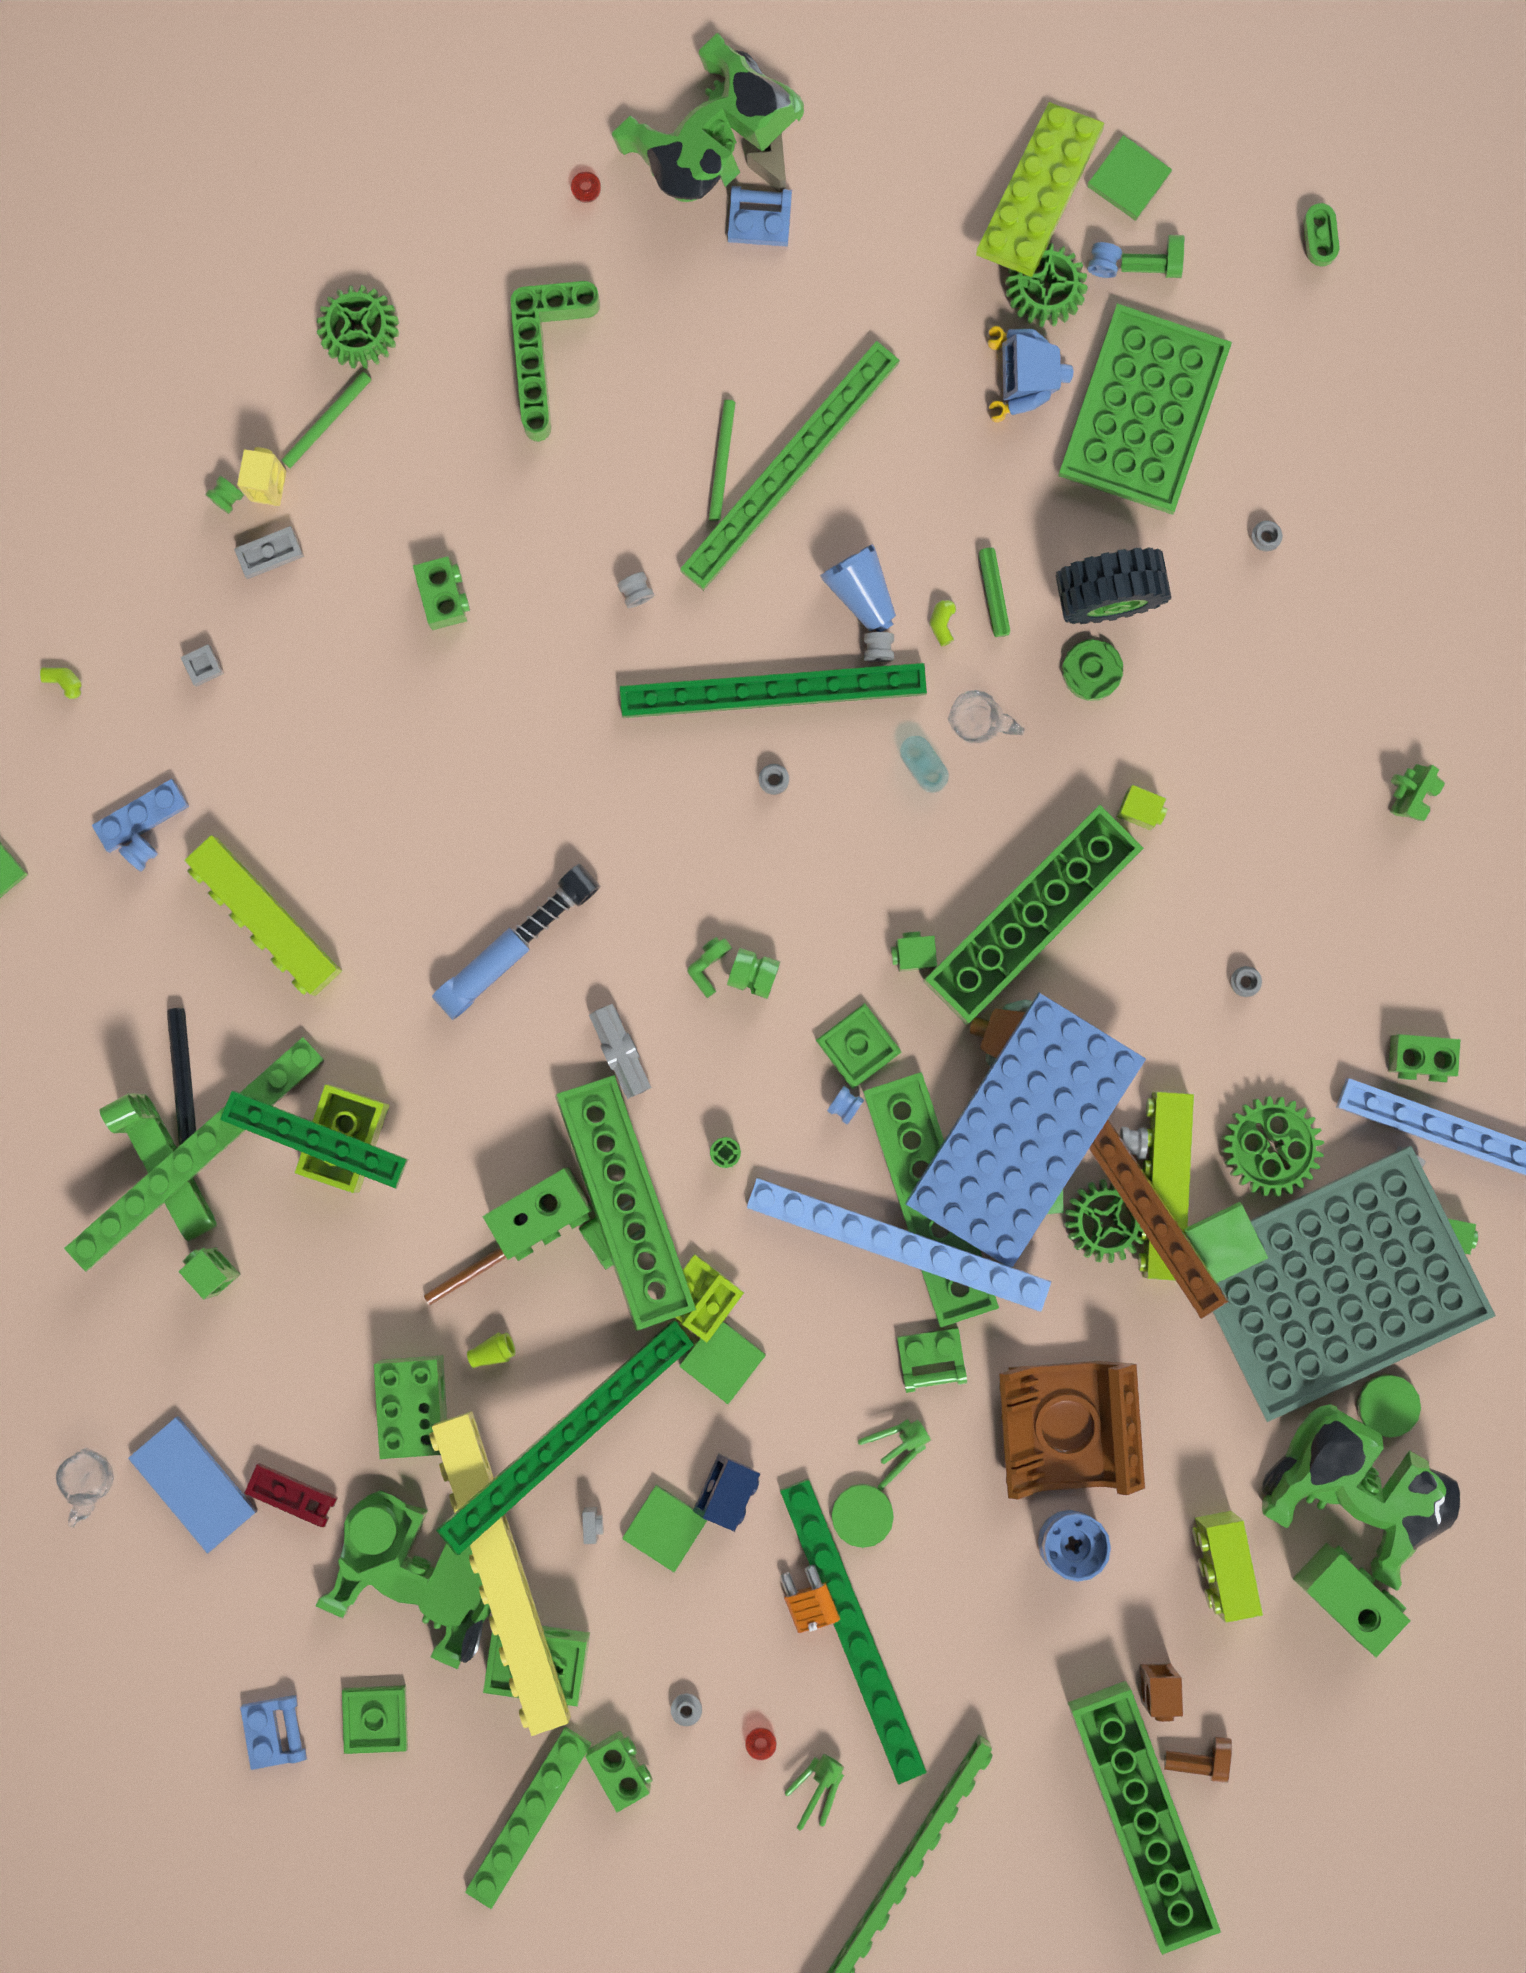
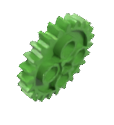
(1294, 1129)

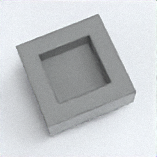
(202, 665)
(592, 1525)

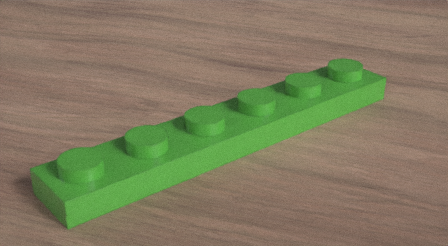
(528, 1817)

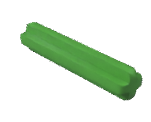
(994, 592)

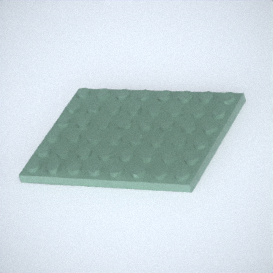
(1348, 1285)

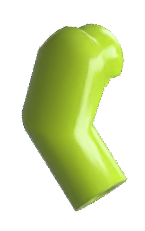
(939, 621)
(65, 678)

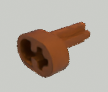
(1215, 1766)

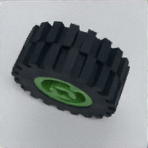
(1113, 585)

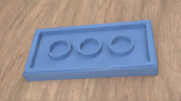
(192, 1484)

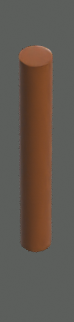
(464, 1276)

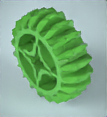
(1058, 285)
(372, 309)
(1099, 1233)

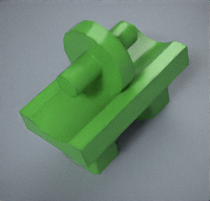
(1412, 790)

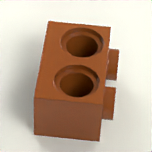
(1161, 1691)

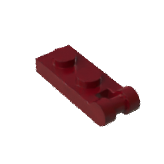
(290, 1495)

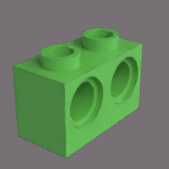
(435, 594)
(1424, 1050)
(208, 1272)
(612, 1773)

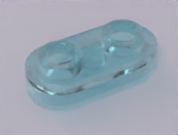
(926, 763)

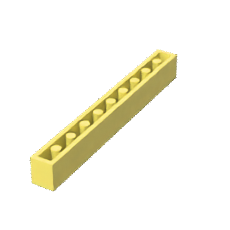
(503, 1581)

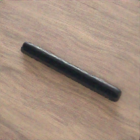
(181, 1073)

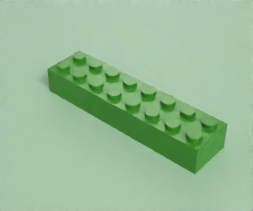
(1033, 915)
(1144, 1817)

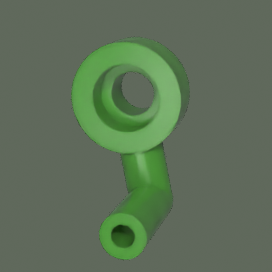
(713, 952)

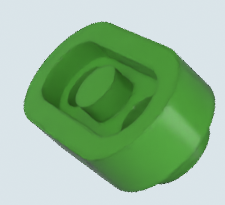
(1321, 236)

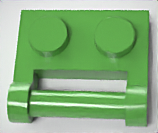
(930, 1349)

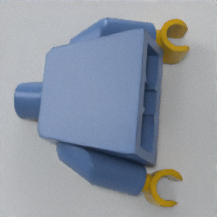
(1029, 370)

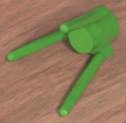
(913, 1438)
(827, 1772)

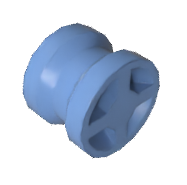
(1104, 260)
(138, 852)
(845, 1105)

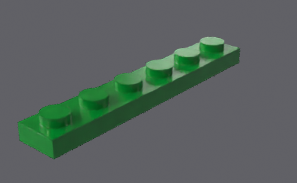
(314, 1139)

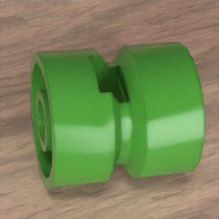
(753, 973)

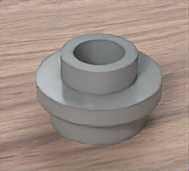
(1271, 528)
(770, 770)
(1252, 974)
(686, 1700)

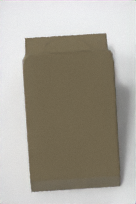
(770, 164)

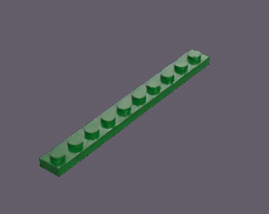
(773, 690)
(564, 1438)
(854, 1633)

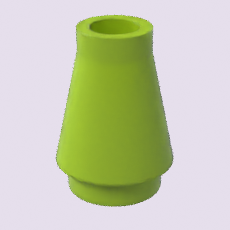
(494, 1350)

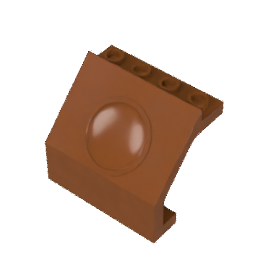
(1072, 1427)

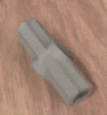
(620, 1051)

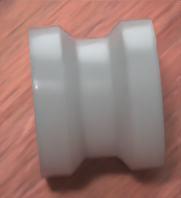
(635, 590)
(878, 647)
(1135, 1141)

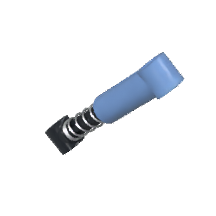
(462, 990)

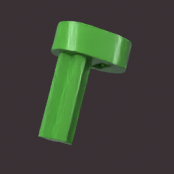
(1158, 263)

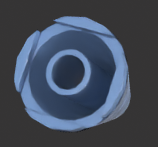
(862, 588)

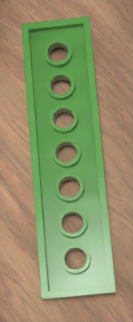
(900, 1161)
(614, 1221)

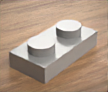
(268, 552)

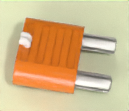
(810, 1606)

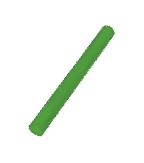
(326, 420)
(722, 460)

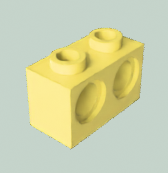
(261, 476)

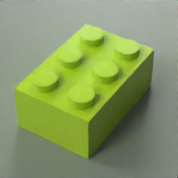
(350, 1115)
(1227, 1566)

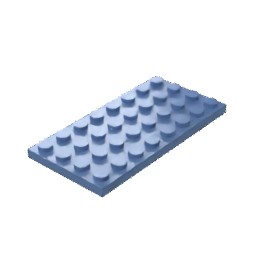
(1025, 1130)

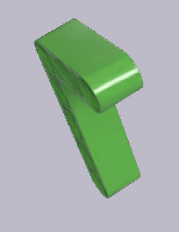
(534, 348)
(142, 1123)

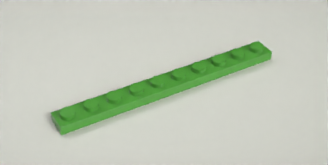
(789, 465)
(187, 1160)
(911, 1860)

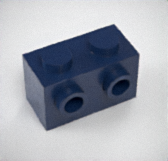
(727, 1493)

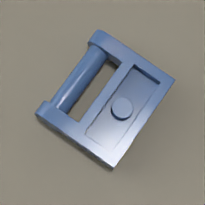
(759, 226)
(263, 1732)

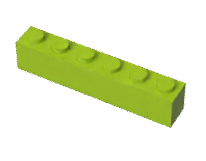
(262, 915)
(1168, 1167)

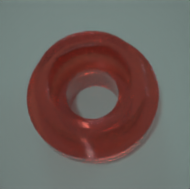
(586, 195)
(760, 1753)

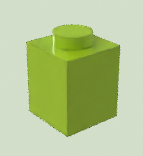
(1142, 808)

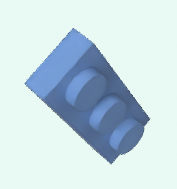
(140, 815)

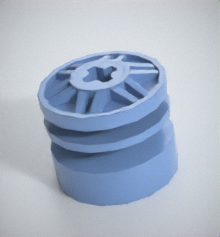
(1091, 1550)

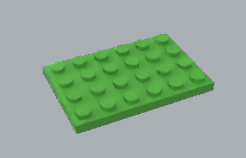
(1145, 409)

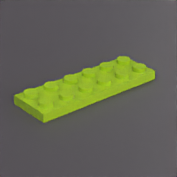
(1040, 189)

